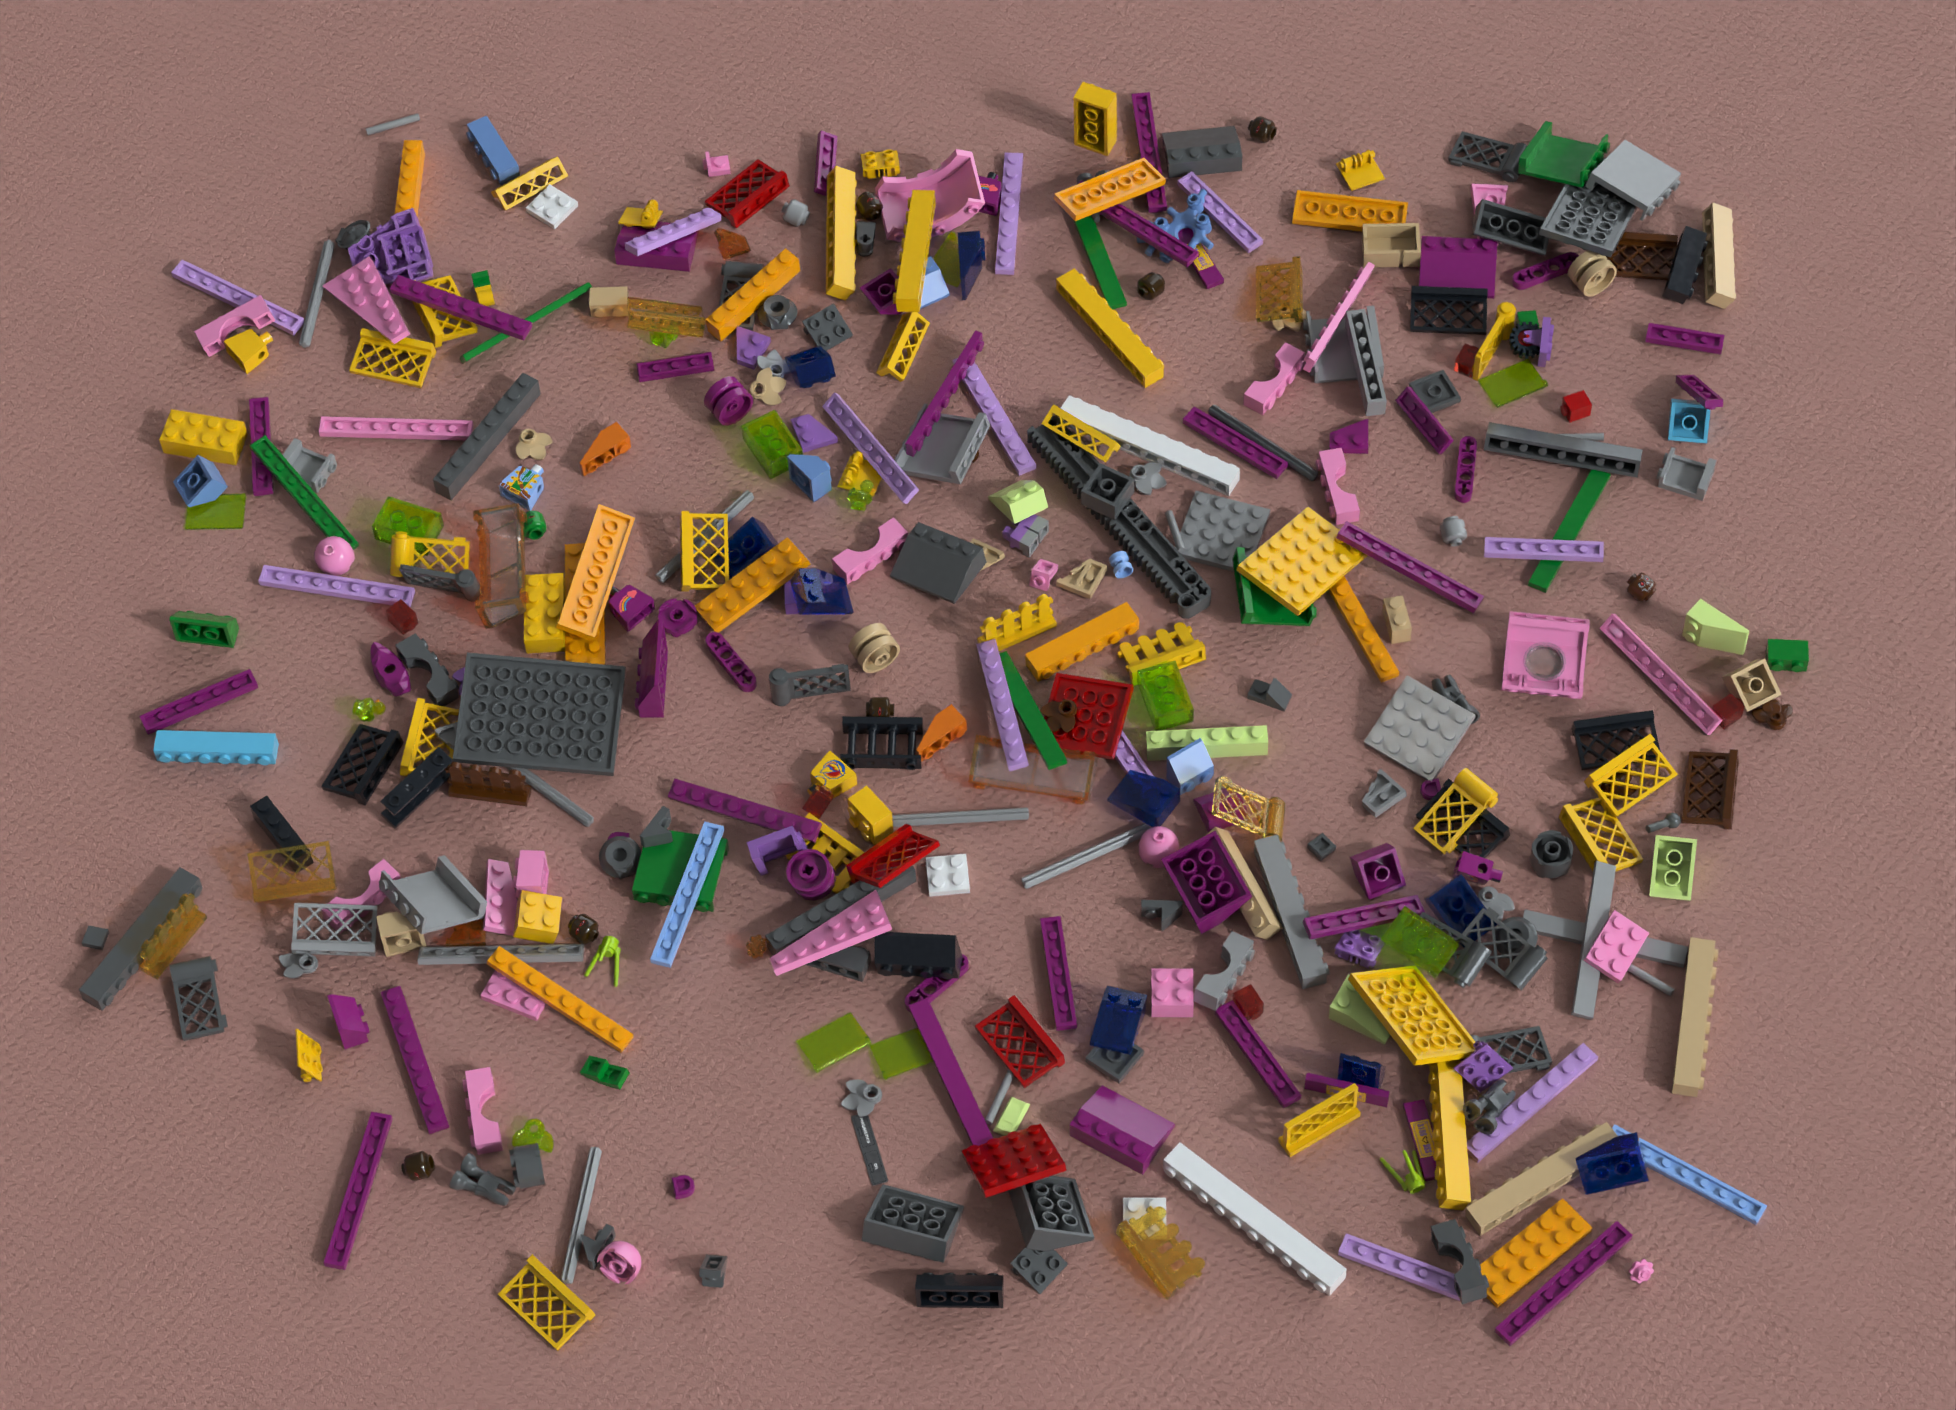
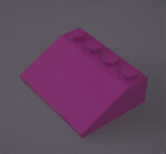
(671, 256)
(1458, 263)
(652, 673)
(1207, 881)
(1120, 1129)

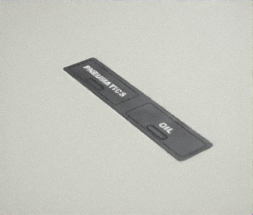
(869, 1149)

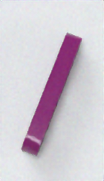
(1543, 267)
(1465, 469)
(733, 660)
(939, 985)

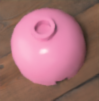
(334, 555)
(1157, 844)
(620, 1262)

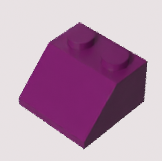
(880, 292)
(1204, 807)
(1378, 870)
(348, 1020)

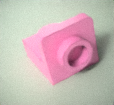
(716, 165)
(1042, 574)

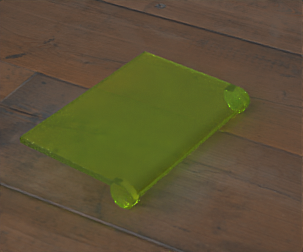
(948, 260)
(1513, 383)
(222, 513)
(834, 1042)
(901, 1053)

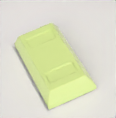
(1011, 1116)

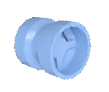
(1122, 567)

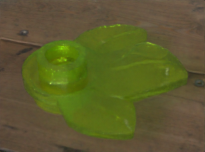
(542, 1137)

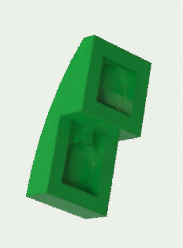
(604, 1073)

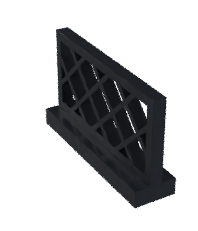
(1446, 295)
(1610, 725)
(375, 767)
(1486, 820)

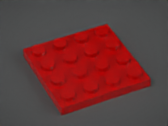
(1099, 714)
(1013, 1160)

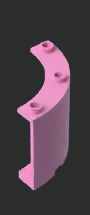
(956, 195)

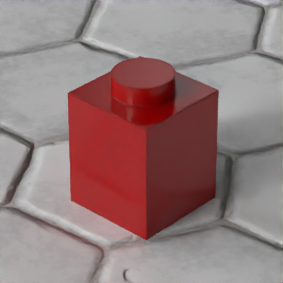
(1576, 406)

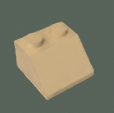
(1752, 684)
(398, 934)

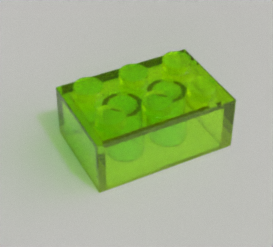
(770, 443)
(409, 518)
(1165, 696)
(1420, 942)

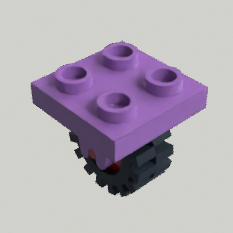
(1530, 340)

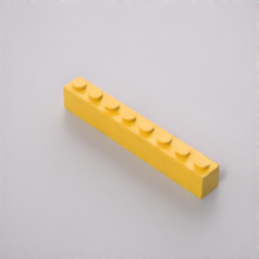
(840, 233)
(915, 251)
(1110, 328)
(1449, 1136)

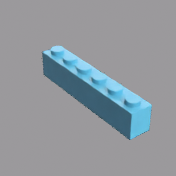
(216, 747)

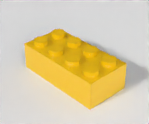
(1095, 118)
(203, 435)
(542, 613)

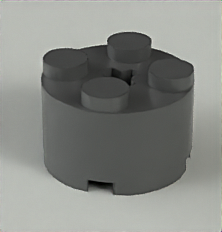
(1551, 854)
(528, 1166)

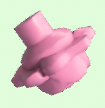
(1641, 1271)

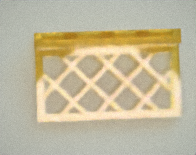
(1295, 286)
(665, 318)
(293, 889)

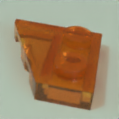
(468, 934)

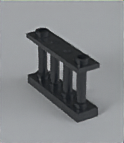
(882, 725)
(416, 788)

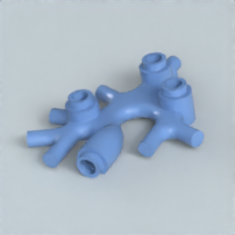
(1200, 225)

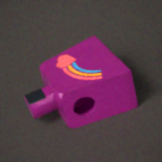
(991, 192)
(630, 606)
(1468, 865)

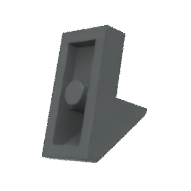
(1271, 694)
(656, 831)
(1165, 909)
(594, 1247)
(713, 1270)

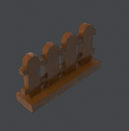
(488, 790)

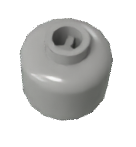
(795, 212)
(1453, 531)

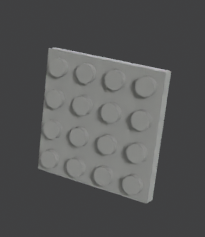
(1218, 527)
(1419, 729)

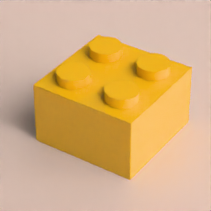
(870, 815)
(537, 917)

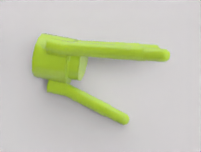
(607, 948)
(1414, 1180)

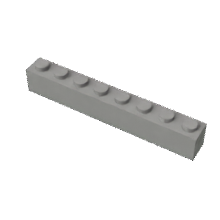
(1290, 911)

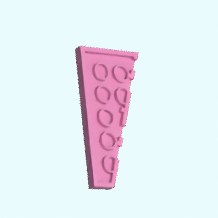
(368, 297)
(851, 926)

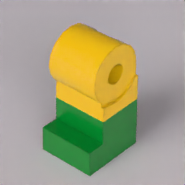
(483, 288)

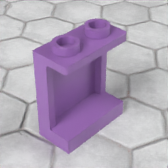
(775, 846)

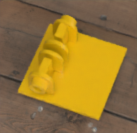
(880, 160)
(1360, 170)
(644, 217)
(857, 471)
(308, 1057)

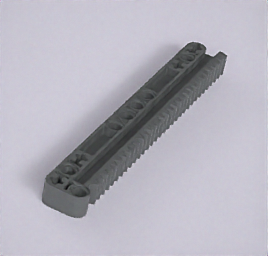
(1148, 547)

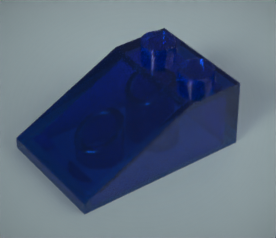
(971, 254)
(746, 546)
(820, 592)
(1146, 797)
(1457, 906)
(1118, 1020)
(1360, 1071)
(1613, 1164)

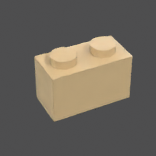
(608, 301)
(1397, 619)

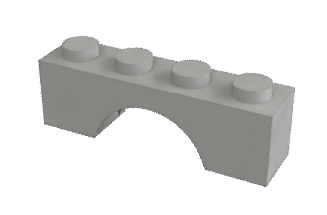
(1213, 989)

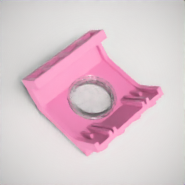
(1545, 655)

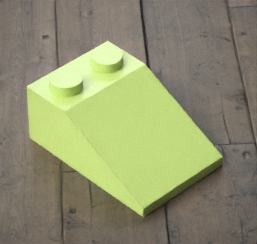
(1020, 500)
(1714, 630)
(1673, 867)
(1353, 1012)

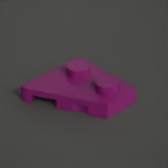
(1351, 438)

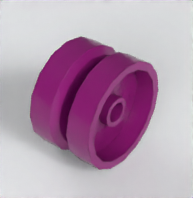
(728, 400)
(811, 874)

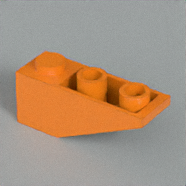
(607, 445)
(942, 730)

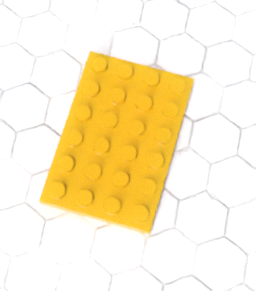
(1301, 561)
(1413, 1014)

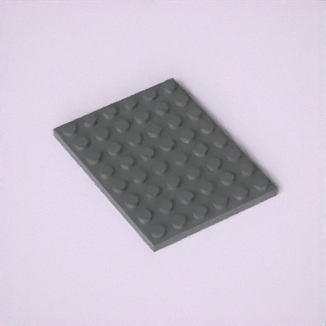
(539, 714)

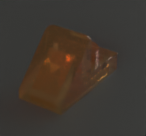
(731, 243)

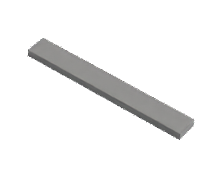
(1596, 917)
(1573, 932)
(481, 954)

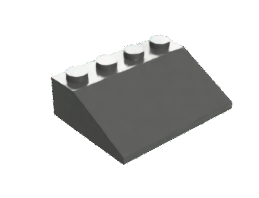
(1202, 151)
(938, 563)
(1051, 1213)
(912, 1223)

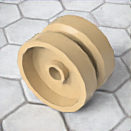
(1592, 273)
(874, 647)

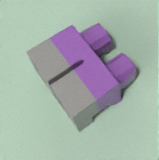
(1027, 534)

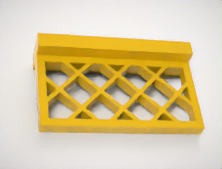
(432, 324)
(406, 345)
(687, 547)
(416, 732)
(1621, 761)
(1587, 841)
(1320, 1121)
(562, 1293)

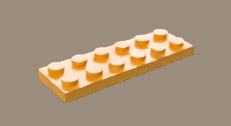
(1109, 189)
(1345, 211)
(751, 585)
(1533, 1251)

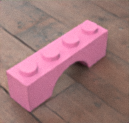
(252, 313)
(1262, 395)
(1342, 504)
(853, 564)
(371, 896)
(486, 1133)

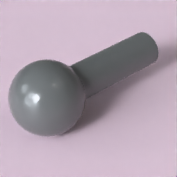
(1671, 820)

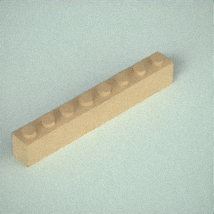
(1693, 1017)
(1534, 1182)

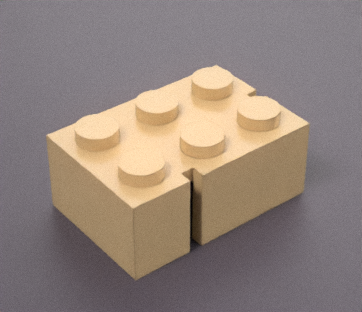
(1391, 244)

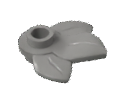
(774, 361)
(1149, 477)
(1498, 902)
(296, 964)
(859, 1099)

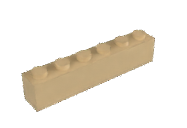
(1719, 256)
(1257, 909)

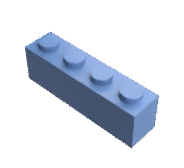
(493, 150)

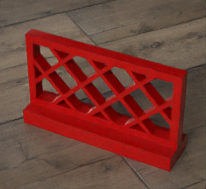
(755, 199)
(892, 847)
(1034, 1031)

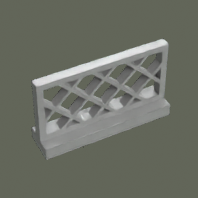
(330, 946)

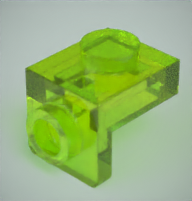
(662, 339)

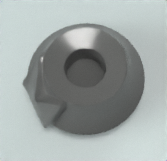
(353, 233)
(777, 312)
(620, 857)
(1520, 926)

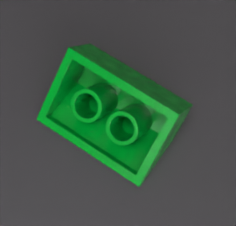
(204, 628)

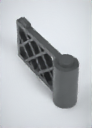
(1508, 166)
(739, 274)
(463, 582)
(785, 687)
(1470, 959)
(1526, 962)
(191, 973)
(1534, 1063)

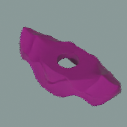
(397, 681)

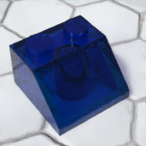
(811, 367)

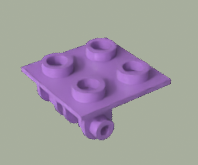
(1359, 945)
(1483, 1066)

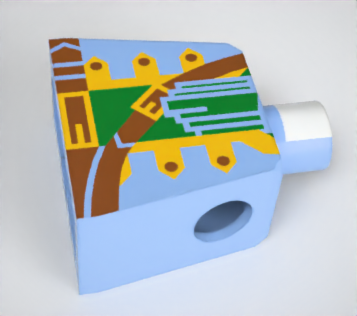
(523, 486)

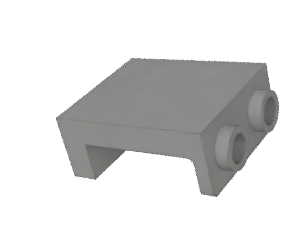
(310, 465)
(1685, 475)

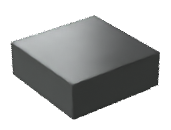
(1321, 846)
(95, 937)

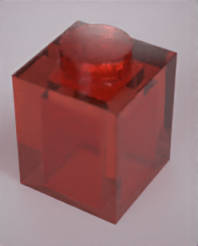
(1465, 360)
(402, 617)
(1729, 710)
(818, 801)
(1248, 1002)

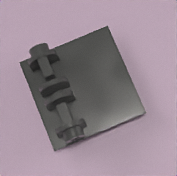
(827, 328)
(1038, 1267)

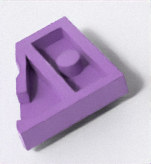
(750, 346)
(812, 433)

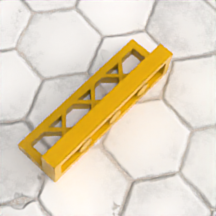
(522, 179)
(901, 341)
(1086, 430)

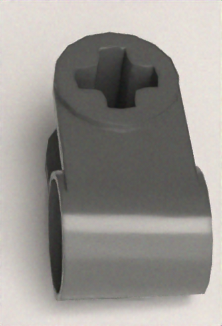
(865, 238)

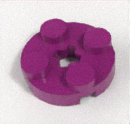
(678, 626)

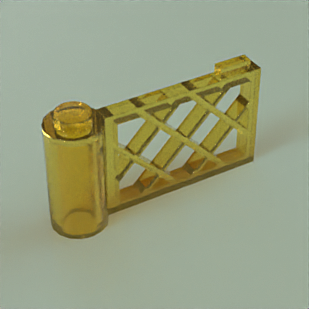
(1271, 811)

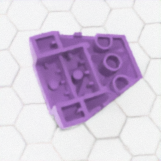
(396, 249)

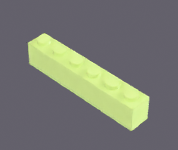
(1218, 741)

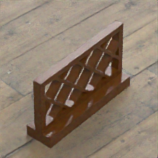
(1655, 242)
(1728, 788)

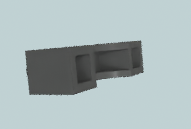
(415, 654)
(1451, 1242)

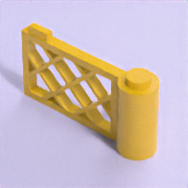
(1500, 331)
(404, 552)
(1470, 788)

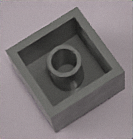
(1107, 491)

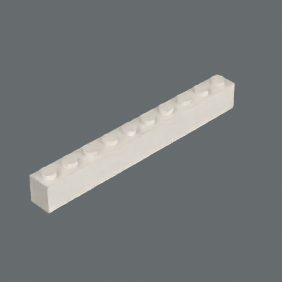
(1157, 447)
(1254, 1219)

